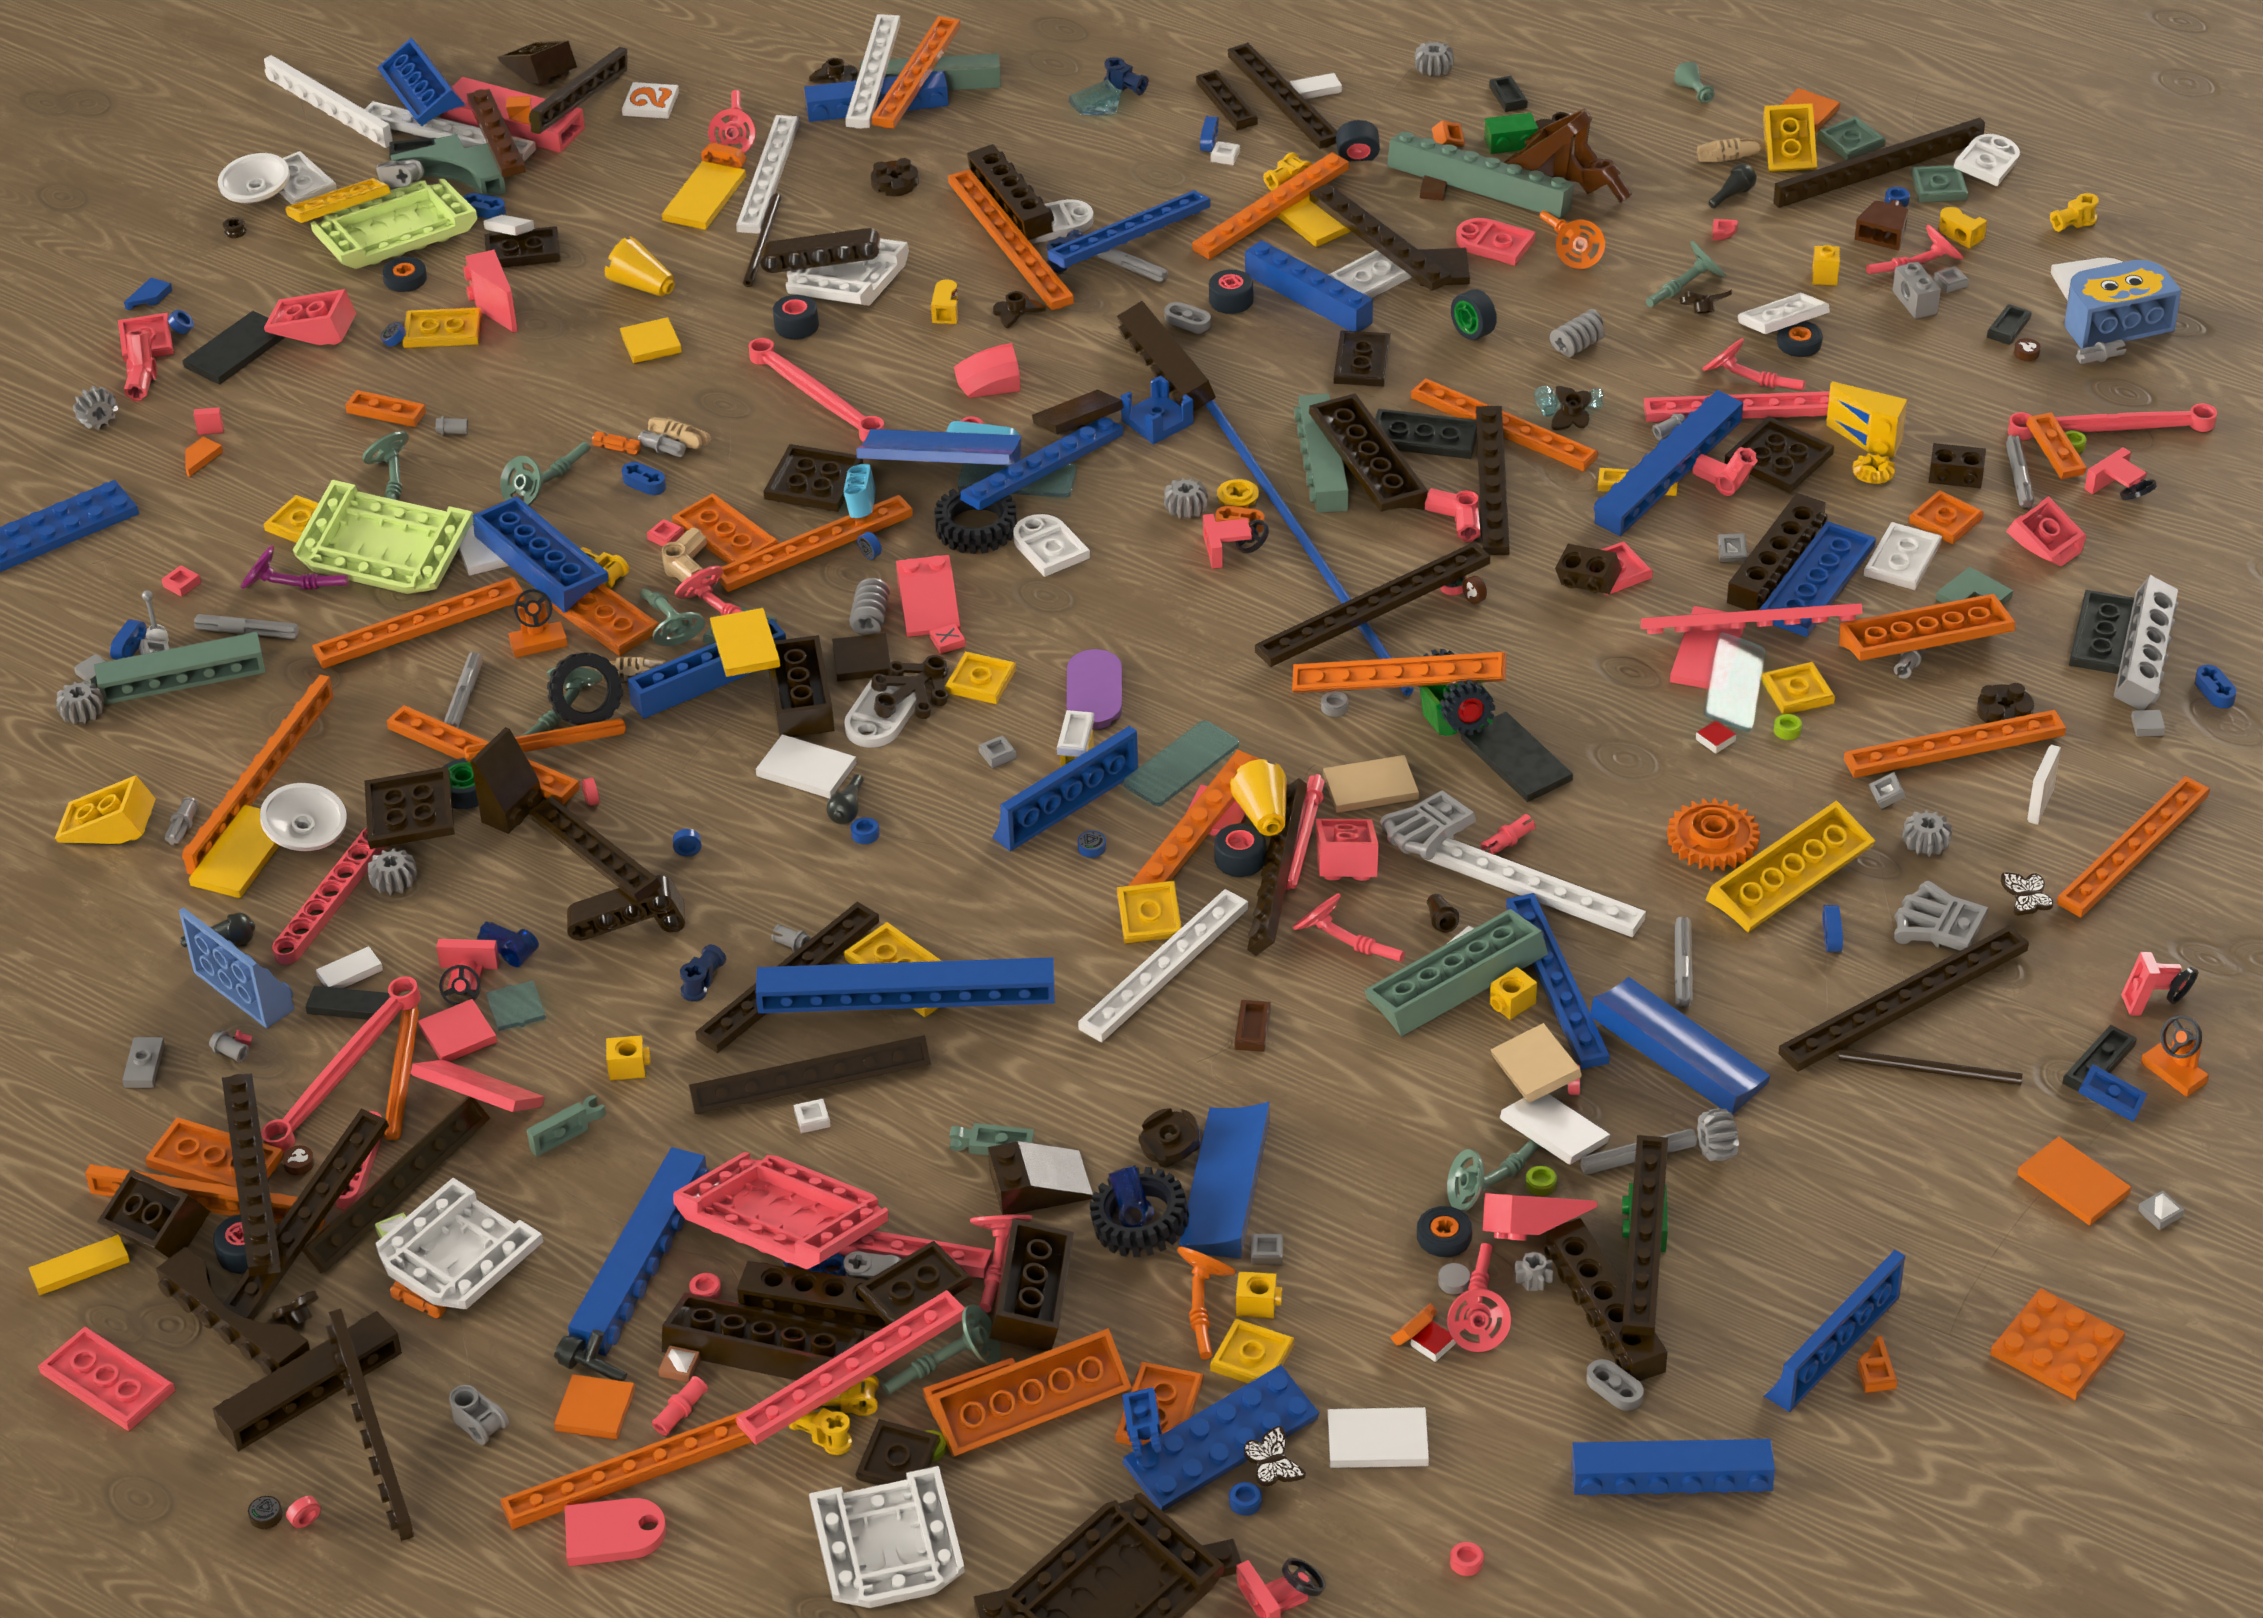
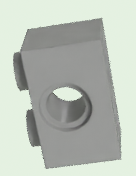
(1916, 290)

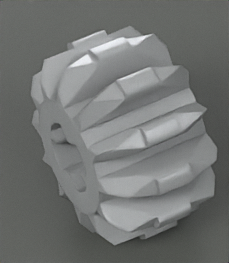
(1434, 58)
(95, 407)
(1185, 498)
(79, 702)
(1927, 833)
(392, 871)
(1717, 1135)

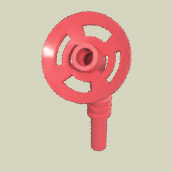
(732, 128)
(1939, 248)
(1728, 360)
(700, 586)
(1321, 918)
(1000, 1228)
(1479, 1313)

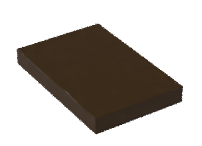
(529, 248)
(1362, 358)
(1077, 411)
(913, 1282)

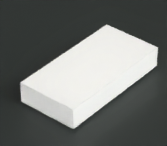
(1317, 86)
(508, 225)
(1075, 733)
(350, 969)

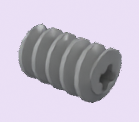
(1578, 333)
(869, 606)

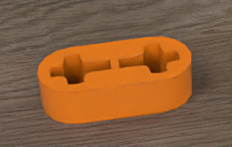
(723, 155)
(1228, 513)

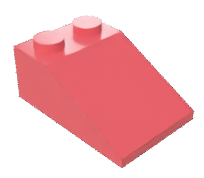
(490, 288)
(313, 317)
(927, 594)
(1346, 848)
(1518, 1215)

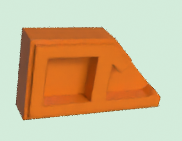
(201, 454)
(1414, 1325)
(1876, 1368)

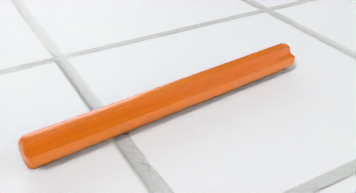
(560, 736)
(401, 1073)

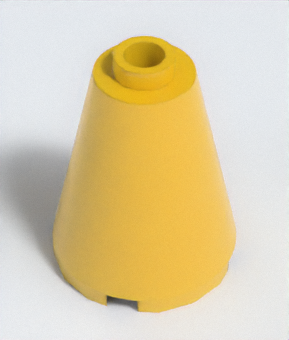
(638, 269)
(1262, 795)

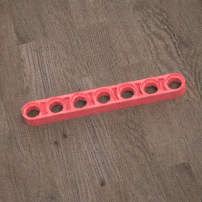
(328, 905)

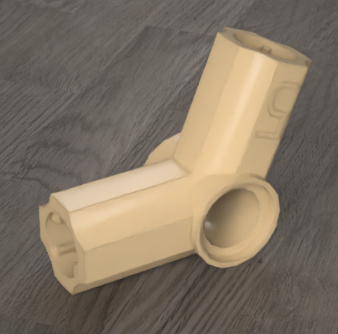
(679, 555)

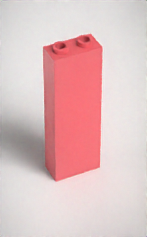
(554, 138)

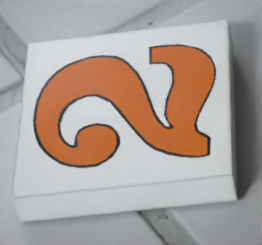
(650, 100)

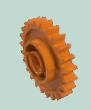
(1713, 834)

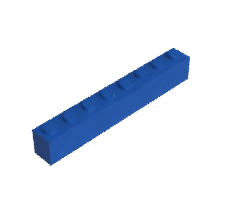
(1667, 462)
(637, 1252)

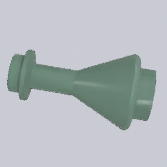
(1688, 76)

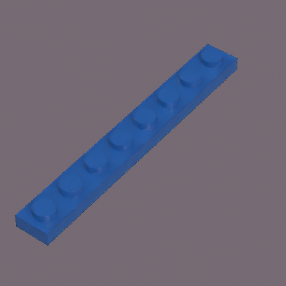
(1128, 229)
(1041, 463)
(1562, 989)

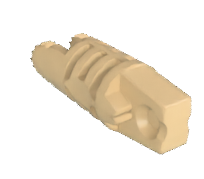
(1727, 150)
(679, 432)
(633, 666)

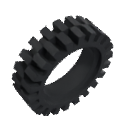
(974, 538)
(1148, 1236)

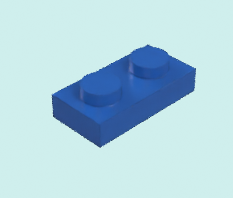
(2112, 1093)

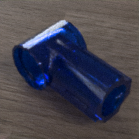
(511, 945)
(1130, 1194)

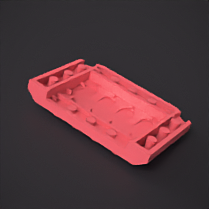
(780, 1208)

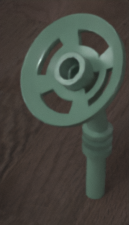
(1675, 286)
(388, 452)
(528, 482)
(674, 621)
(574, 682)
(1473, 1179)
(970, 1340)

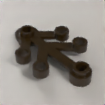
(932, 668)

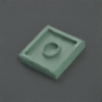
(1851, 138)
(1939, 184)

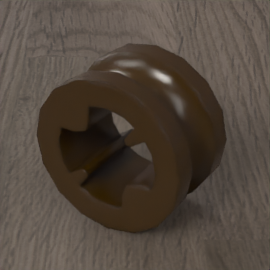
(234, 227)

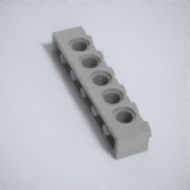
(2146, 643)

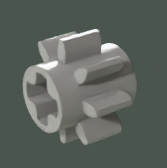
(1534, 1271)

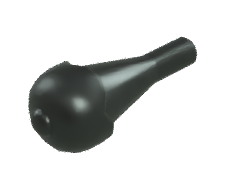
(1741, 179)
(843, 805)
(236, 928)

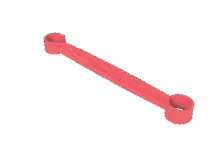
(762, 352)
(2123, 421)
(342, 1063)

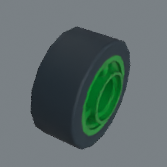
(1473, 314)
(462, 784)

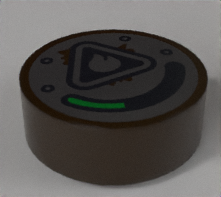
(265, 1512)

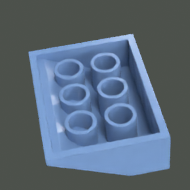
(235, 973)

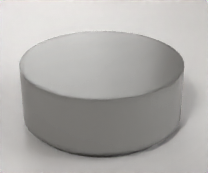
(1334, 704)
(1454, 1278)

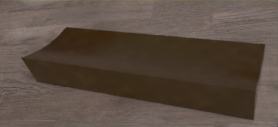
(1369, 453)
(755, 1337)

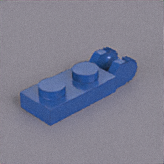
(1142, 1419)

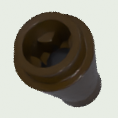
(1442, 914)

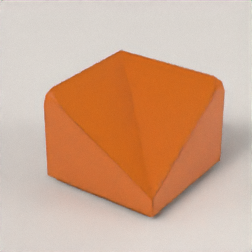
(519, 108)
(1448, 133)

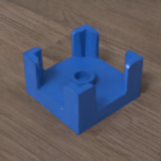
(1158, 415)

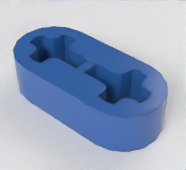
(1209, 133)
(486, 205)
(643, 478)
(128, 639)
(2215, 686)
(1832, 928)

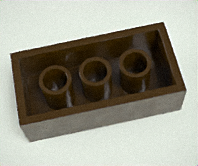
(801, 688)
(1031, 1285)

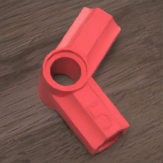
(140, 365)
(1729, 476)
(1461, 506)

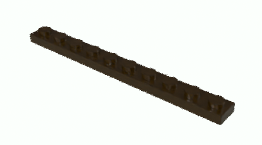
(1877, 163)
(1372, 604)
(1903, 998)
(251, 1175)

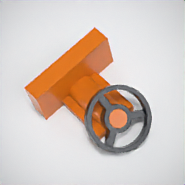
(535, 631)
(2178, 1062)

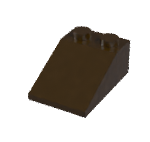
(540, 61)
(504, 783)
(1036, 1176)
(153, 1215)

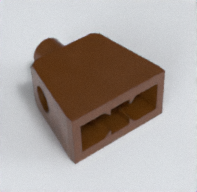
(1882, 224)

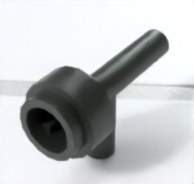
(571, 1351)

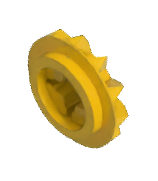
(1864, 469)
(1246, 490)

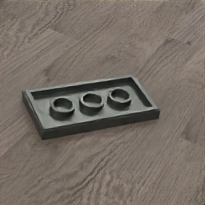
(232, 349)
(1429, 433)
(2101, 631)
(1518, 757)

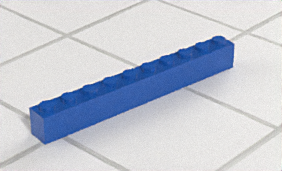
(905, 985)

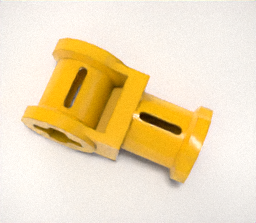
(1286, 169)
(2079, 213)
(613, 564)
(852, 1399)
(827, 1430)

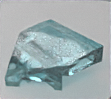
(1097, 99)

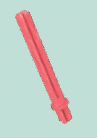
(1312, 799)

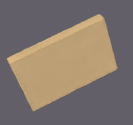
(1370, 783)
(1536, 1063)

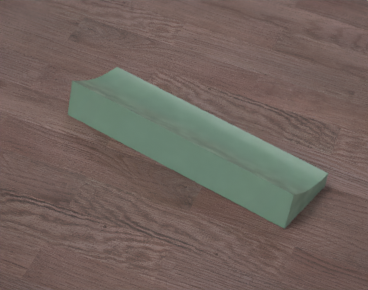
(960, 71)
(1457, 971)

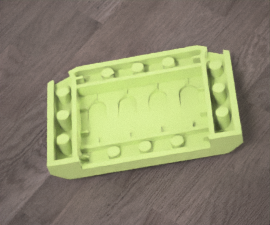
(395, 223)
(381, 539)

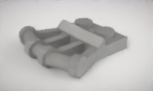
(1433, 819)
(1957, 923)

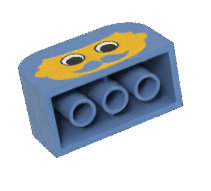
(2121, 303)

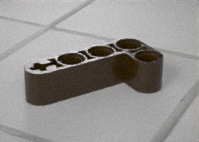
(617, 910)

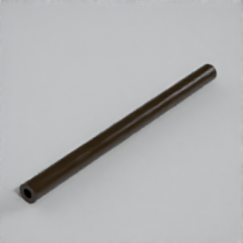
(762, 239)
(1930, 1066)

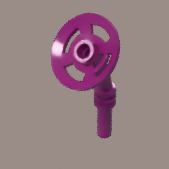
(263, 571)

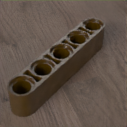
(830, 244)

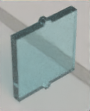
(515, 1005)

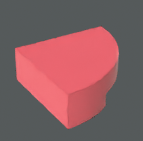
(1724, 228)

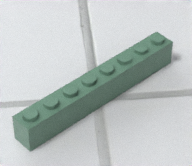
(1480, 174)

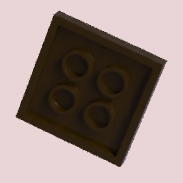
(1783, 453)
(811, 477)
(409, 807)

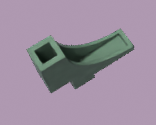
(451, 161)

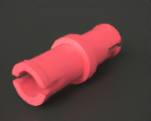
(1508, 835)
(679, 1406)

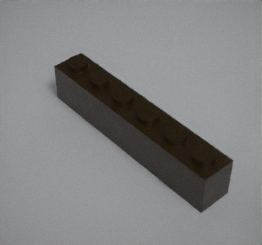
(1164, 355)
(302, 1383)

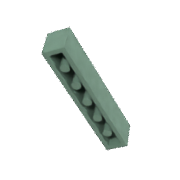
(1320, 459)
(179, 668)

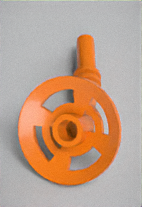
(1578, 242)
(1203, 1268)

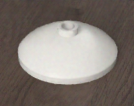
(253, 178)
(303, 817)

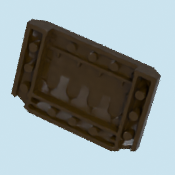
(1118, 1565)

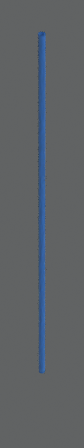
(1296, 528)

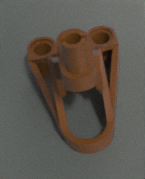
(1551, 153)

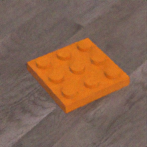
(2057, 1343)

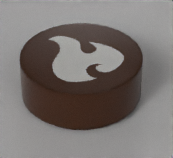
(2027, 349)
(1474, 589)
(298, 1160)

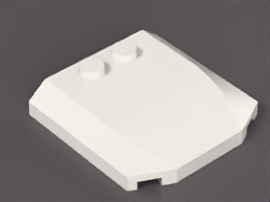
(854, 281)
(454, 1247)
(888, 1540)

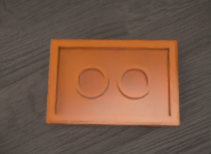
(2074, 1180)
(1175, 1394)

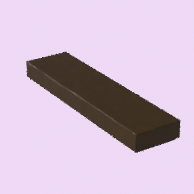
(1226, 100)

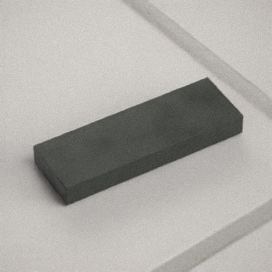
(345, 1002)
(2103, 1053)

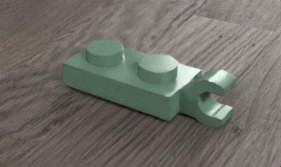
(564, 1125)
(985, 1136)

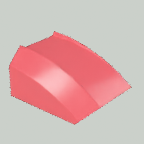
(989, 372)
(2048, 533)

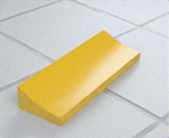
(1790, 867)

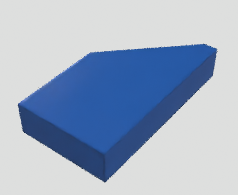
(150, 292)

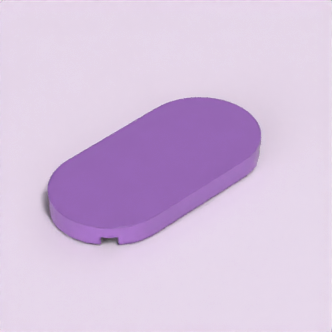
(1095, 686)

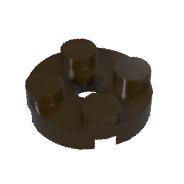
(902, 170)
(1995, 697)
(1172, 1150)

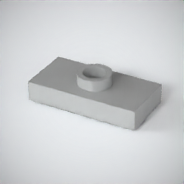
(143, 1062)

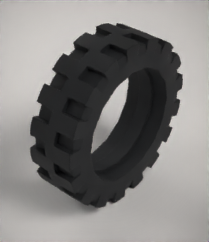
(557, 680)

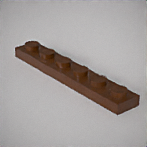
(496, 133)

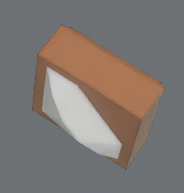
(679, 1364)

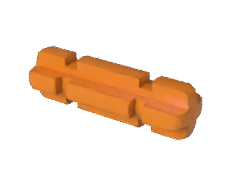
(616, 443)
(410, 1298)

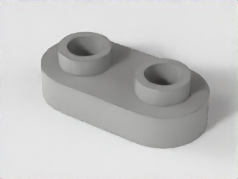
(1187, 317)
(1619, 1388)

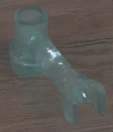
(1548, 402)

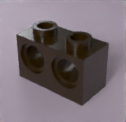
(1957, 465)
(1588, 568)

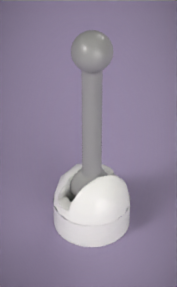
(155, 631)

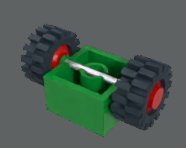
(1456, 706)

